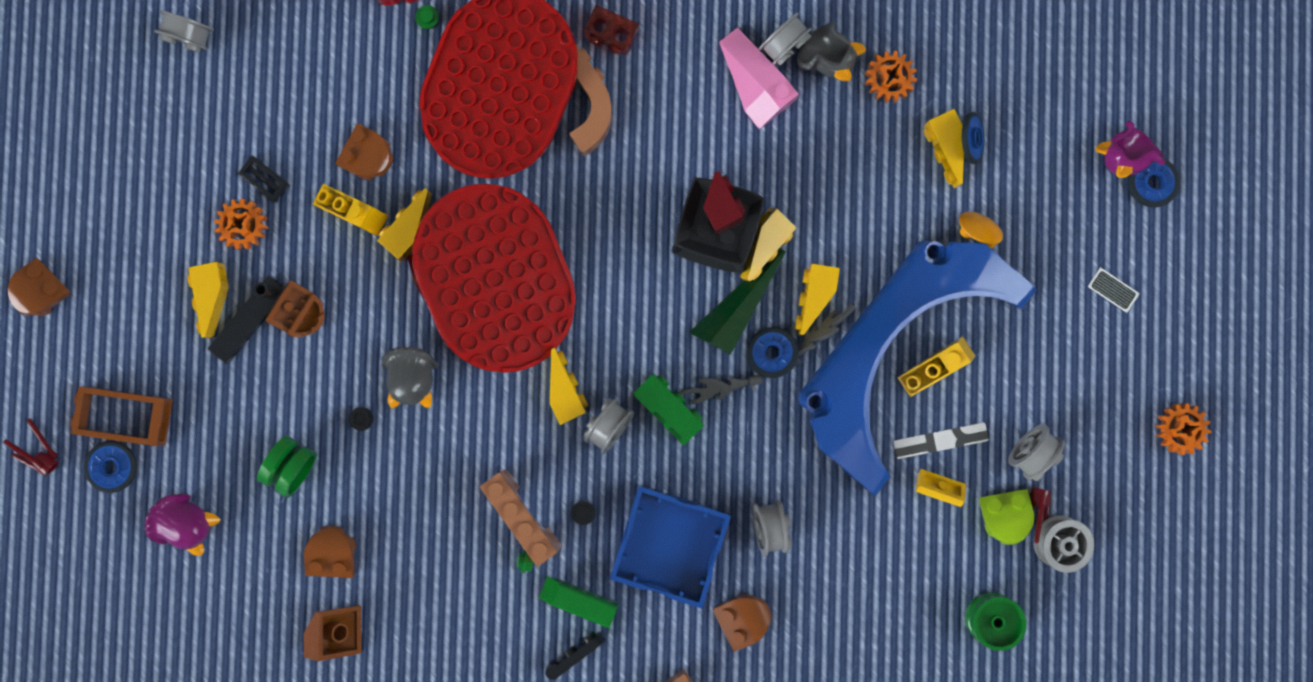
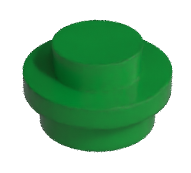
(427, 17)
(524, 562)

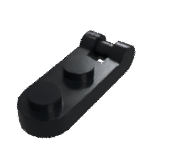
(574, 655)

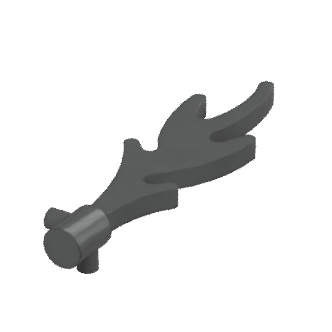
(825, 330)
(715, 386)

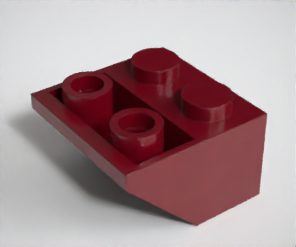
(720, 206)

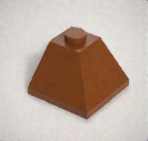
(333, 634)

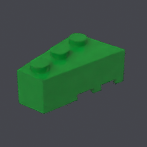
(669, 408)

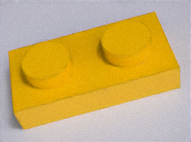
(941, 487)

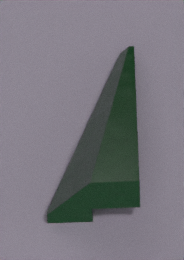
(729, 318)

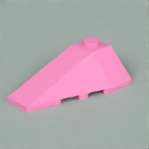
(758, 82)

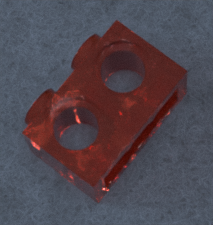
(614, 25)

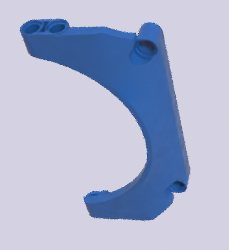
(847, 375)

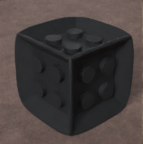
(698, 240)

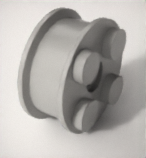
(184, 30)
(787, 36)
(608, 426)
(1037, 452)
(771, 528)
(1064, 544)

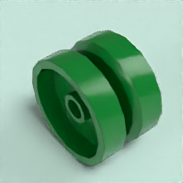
(286, 466)
(998, 634)

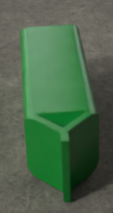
(578, 601)

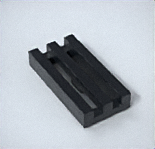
(279, 190)

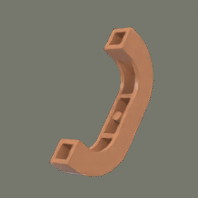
(596, 127)

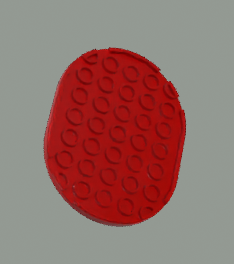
(498, 86)
(493, 277)

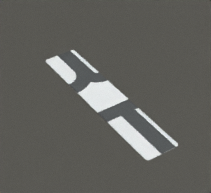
(941, 440)

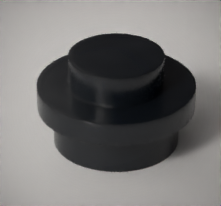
(361, 418)
(583, 512)

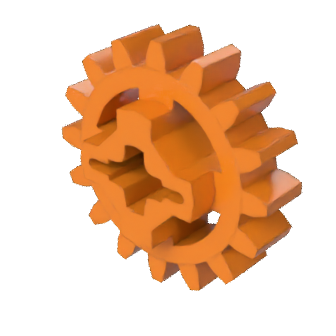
(898, 81)
(232, 228)
(1189, 437)

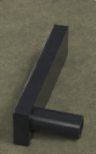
(246, 320)

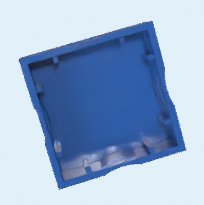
(670, 546)

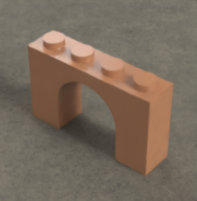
(537, 541)

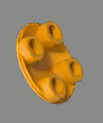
(980, 228)

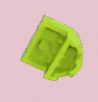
(1008, 516)

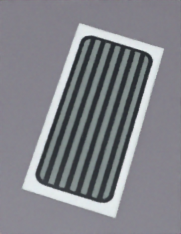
(1113, 290)

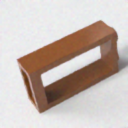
(159, 419)

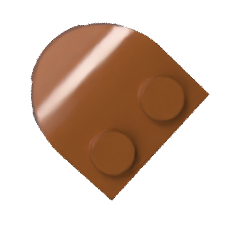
(365, 154)
(35, 289)
(297, 311)
(330, 553)
(743, 620)

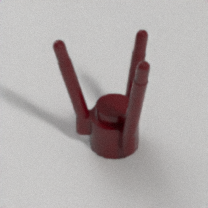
(43, 462)
(1041, 500)

